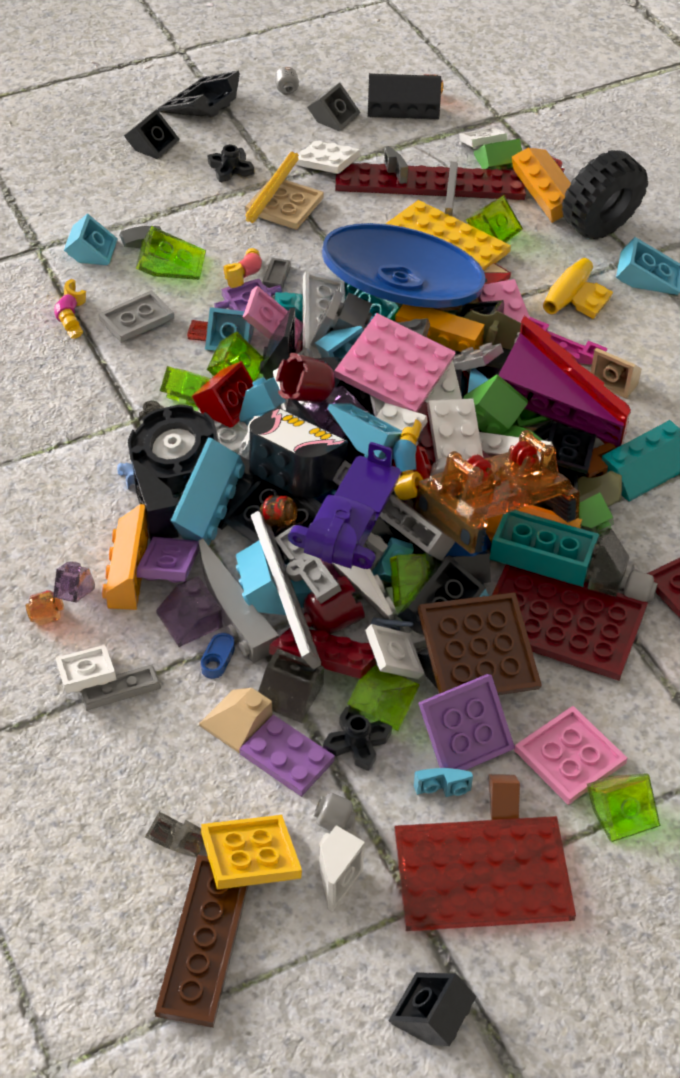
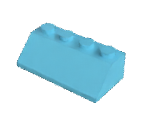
(208, 492)

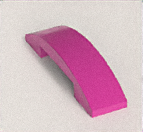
(582, 353)

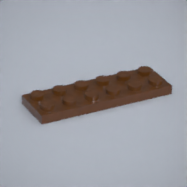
(201, 949)

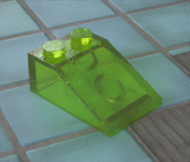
(169, 256)

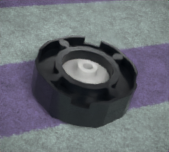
(171, 443)

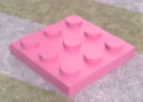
(570, 754)

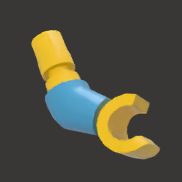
(405, 460)

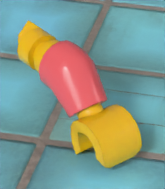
(248, 266)

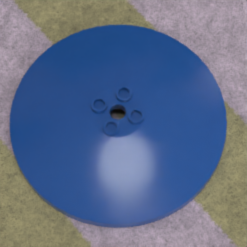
(403, 265)

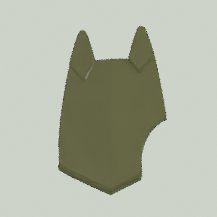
(497, 329)
(608, 485)

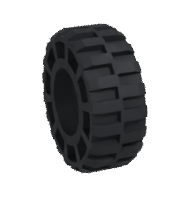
(605, 194)

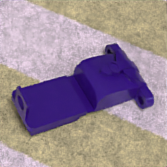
(351, 513)

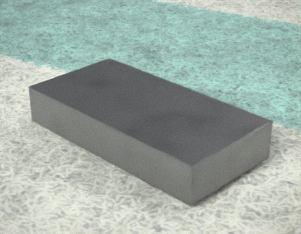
(277, 272)

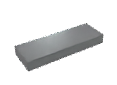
(451, 188)
(126, 686)

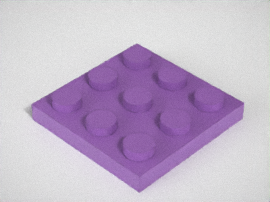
(467, 724)

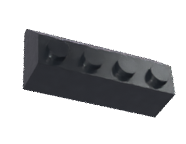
(404, 96)

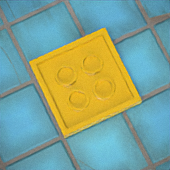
(250, 851)

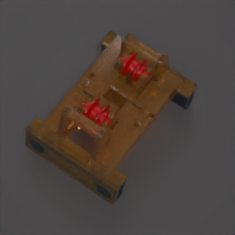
(494, 488)

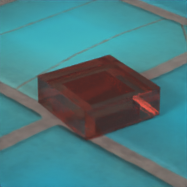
(197, 330)

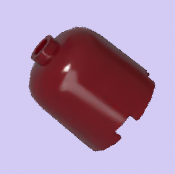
(305, 379)
(336, 611)

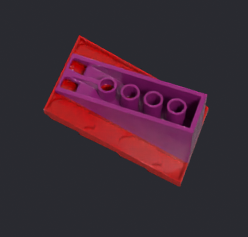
(563, 387)

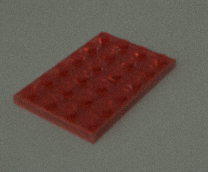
(483, 873)

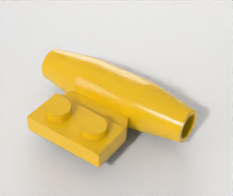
(574, 288)

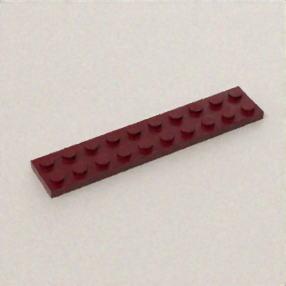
(431, 181)

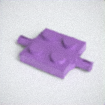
(238, 297)

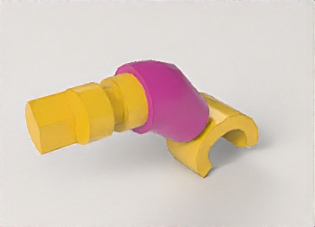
(65, 308)

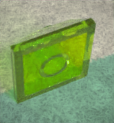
(496, 220)
(383, 697)
(624, 805)

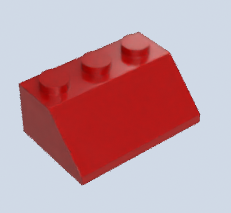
(224, 394)

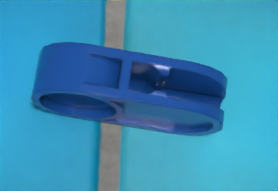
(219, 650)

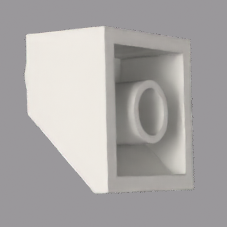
(340, 864)

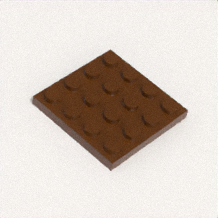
(479, 639)

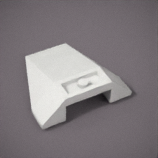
(370, 588)

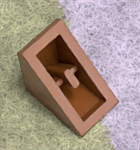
(504, 796)

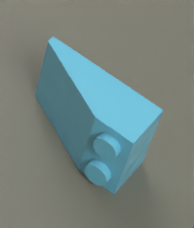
(648, 268)
(364, 428)

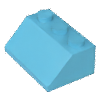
(258, 580)

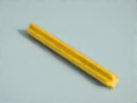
(272, 186)

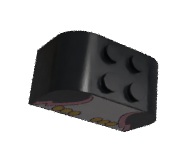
(295, 454)

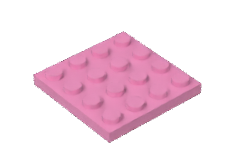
(394, 364)

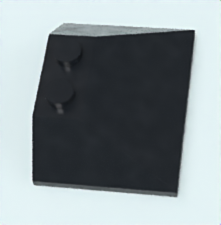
(205, 96)

